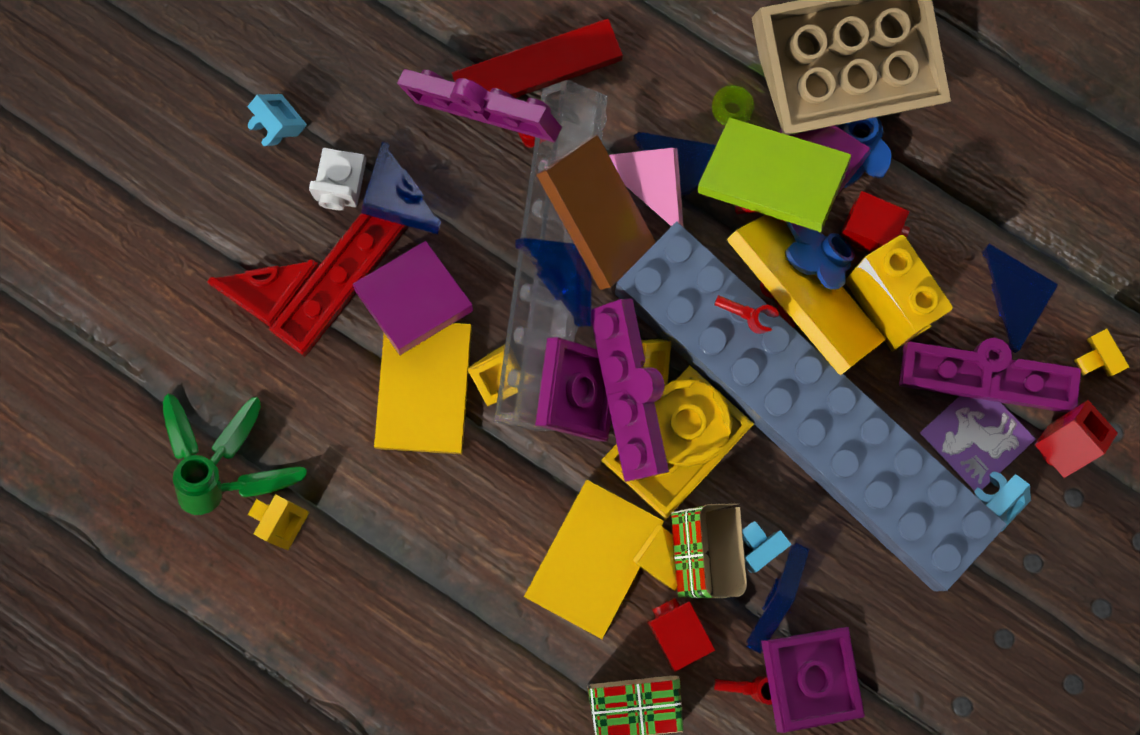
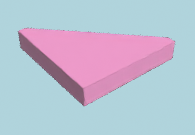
(654, 179)

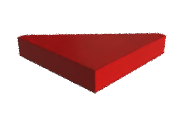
(265, 290)

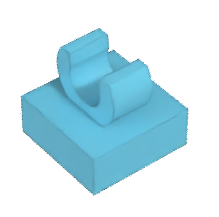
(276, 116)
(1009, 499)
(761, 547)

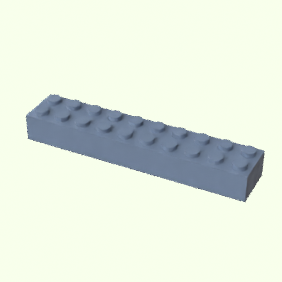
(811, 411)

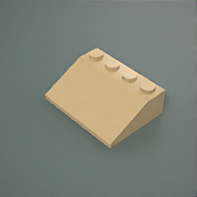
(849, 60)

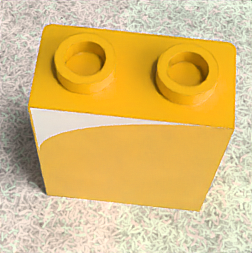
(898, 292)

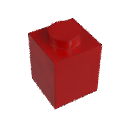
(873, 223)
(1076, 439)
(679, 633)

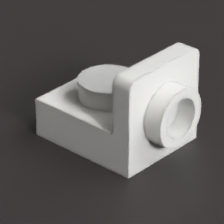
(338, 179)

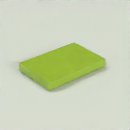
(774, 174)

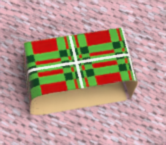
(724, 541)
(637, 706)

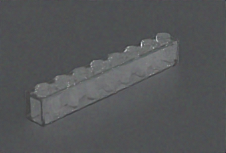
(534, 309)

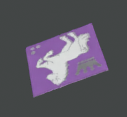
(977, 438)

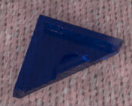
(692, 157)
(395, 195)
(563, 274)
(1018, 294)
(779, 598)

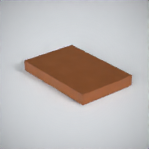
(597, 211)

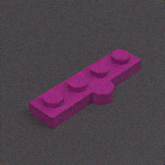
(476, 103)
(990, 375)
(630, 390)

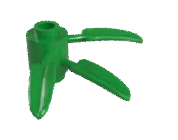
(198, 478)

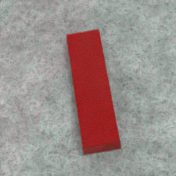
(547, 61)
(332, 282)

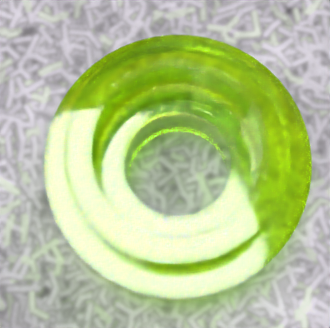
(736, 95)

